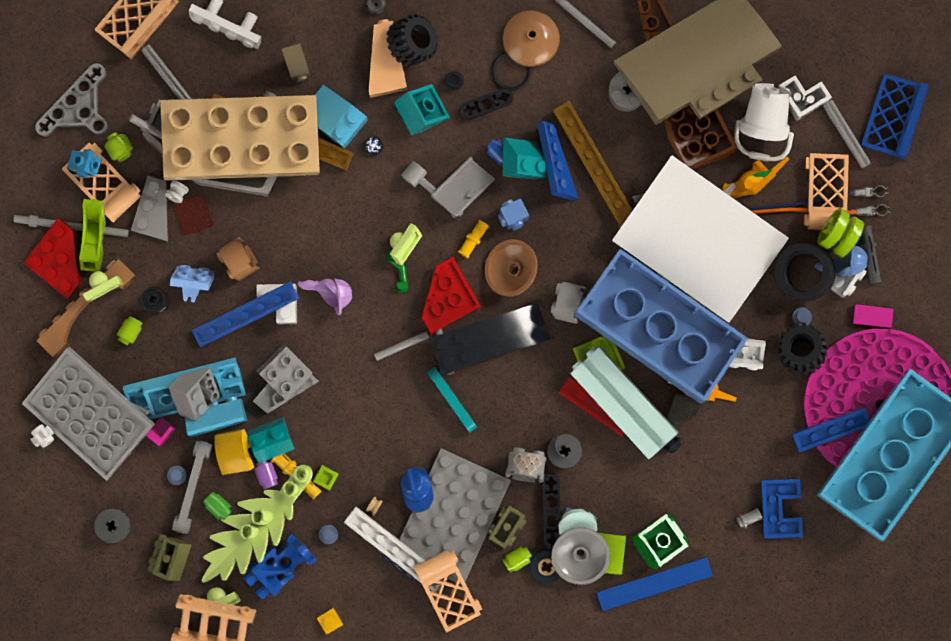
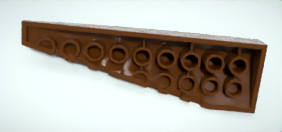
(693, 140)

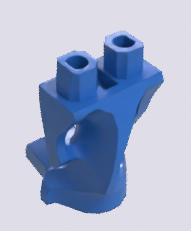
(268, 571)

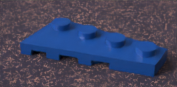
(556, 165)

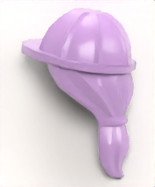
(334, 292)

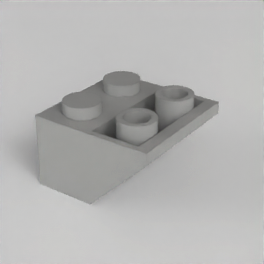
(194, 393)

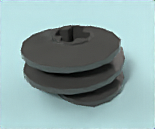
(567, 441)
(103, 530)

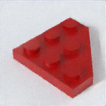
(57, 259)
(448, 297)

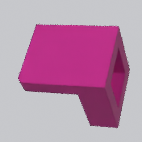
(160, 431)

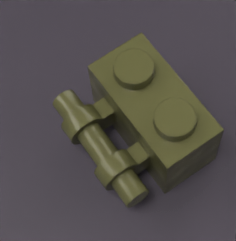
(169, 557)

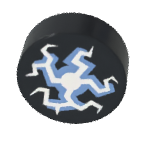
(373, 145)

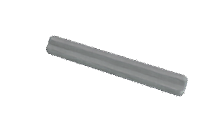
(165, 73)
(846, 134)

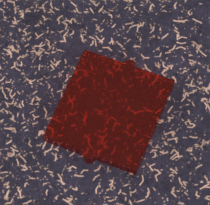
(194, 214)

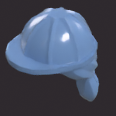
(849, 265)

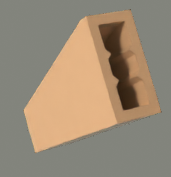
(385, 72)

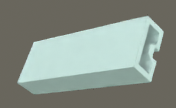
(623, 402)

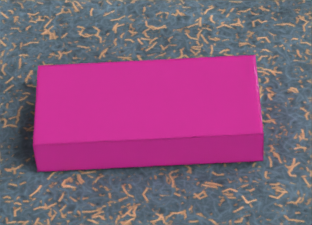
(872, 316)

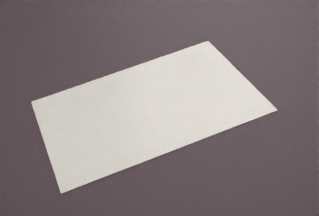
(700, 239)

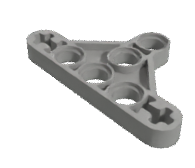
(71, 113)

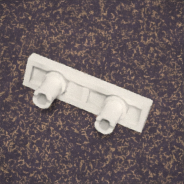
(231, 30)

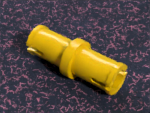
(473, 239)

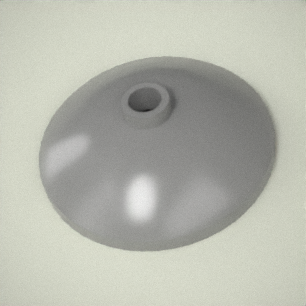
(577, 567)

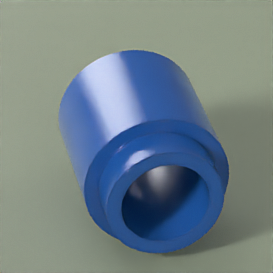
(495, 151)

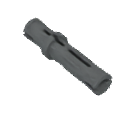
(869, 248)

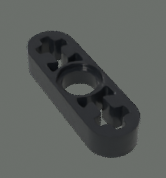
(502, 104)

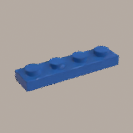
(831, 429)

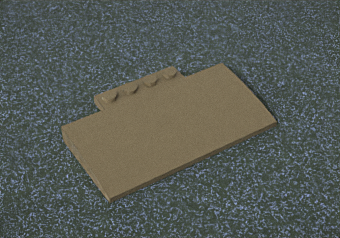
(699, 60)

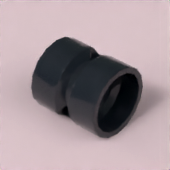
(154, 300)

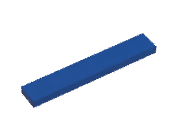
(245, 314)
(654, 584)

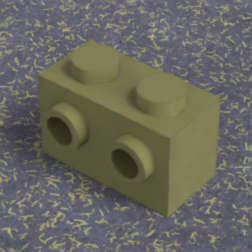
(504, 531)

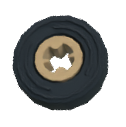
(535, 568)

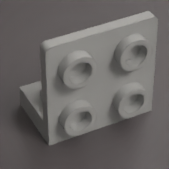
(284, 372)

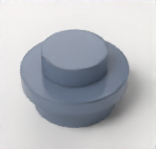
(801, 316)
(176, 475)
(328, 534)

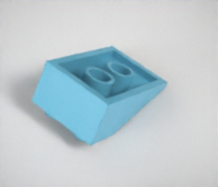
(337, 117)

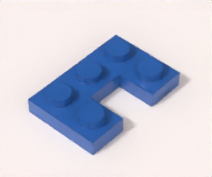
(773, 522)

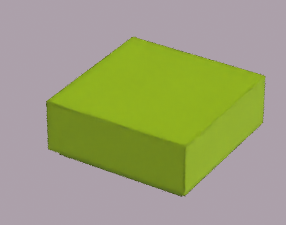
(325, 477)

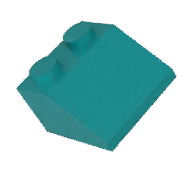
(421, 109)
(523, 159)
(270, 440)

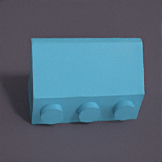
(218, 417)

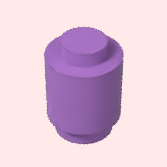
(266, 474)

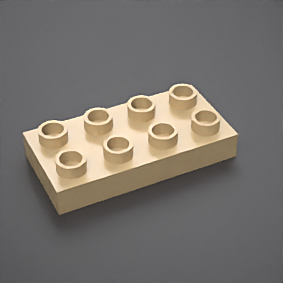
(239, 137)

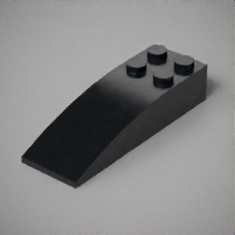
(489, 339)

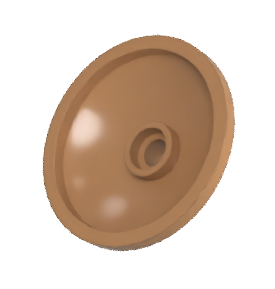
(528, 50)
(502, 266)

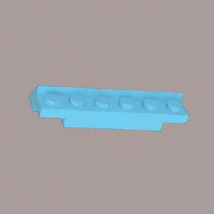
(156, 396)

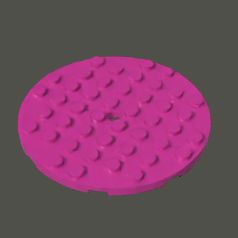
(863, 371)

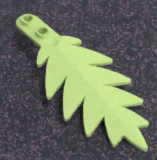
(254, 528)

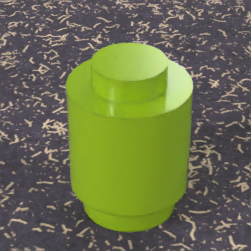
(129, 330)
(517, 559)

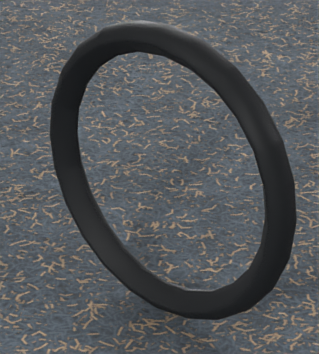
(500, 84)

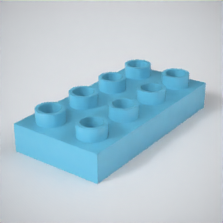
(892, 456)

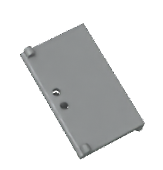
(465, 182)

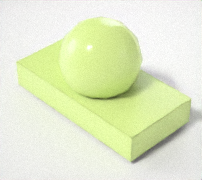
(404, 243)
(101, 285)
(218, 595)

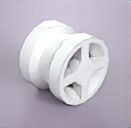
(176, 192)

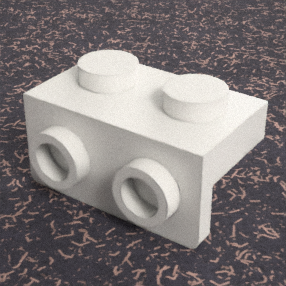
(750, 355)

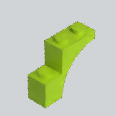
(93, 232)

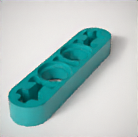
(452, 399)

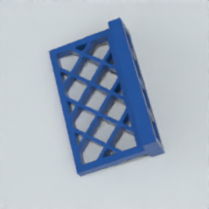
(911, 120)

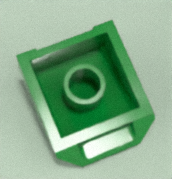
(660, 541)

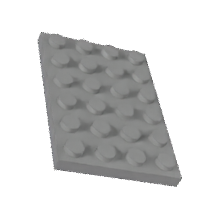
(88, 413)
(460, 512)

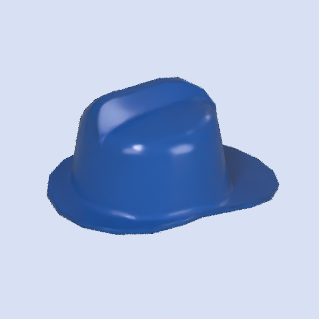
(417, 489)

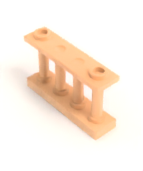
(206, 607)

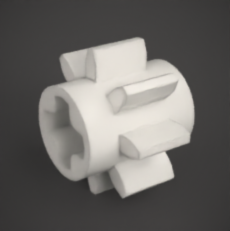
(42, 436)

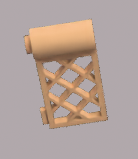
(119, 199)
(819, 215)
(440, 567)

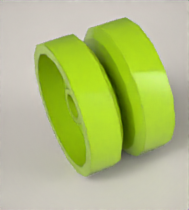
(840, 232)

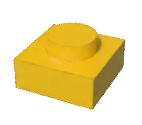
(330, 621)

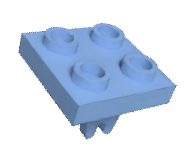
(192, 280)

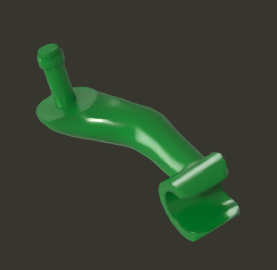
(403, 284)

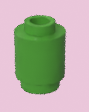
(217, 506)

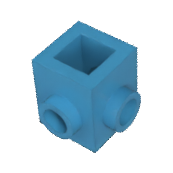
(84, 163)

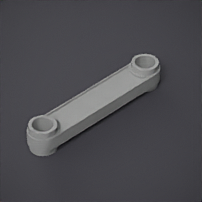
(201, 451)

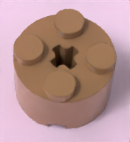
(238, 259)

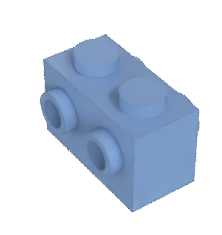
(513, 214)

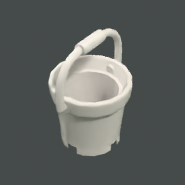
(766, 119)

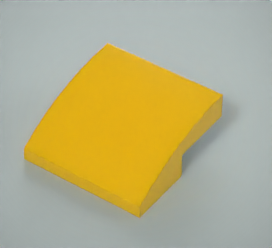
(232, 452)

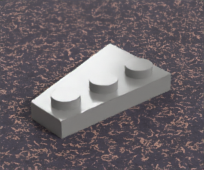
(152, 210)
(270, 399)

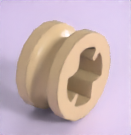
(374, 505)

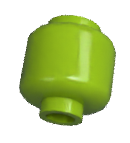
(118, 147)

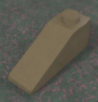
(296, 63)

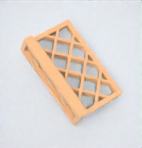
(145, 28)

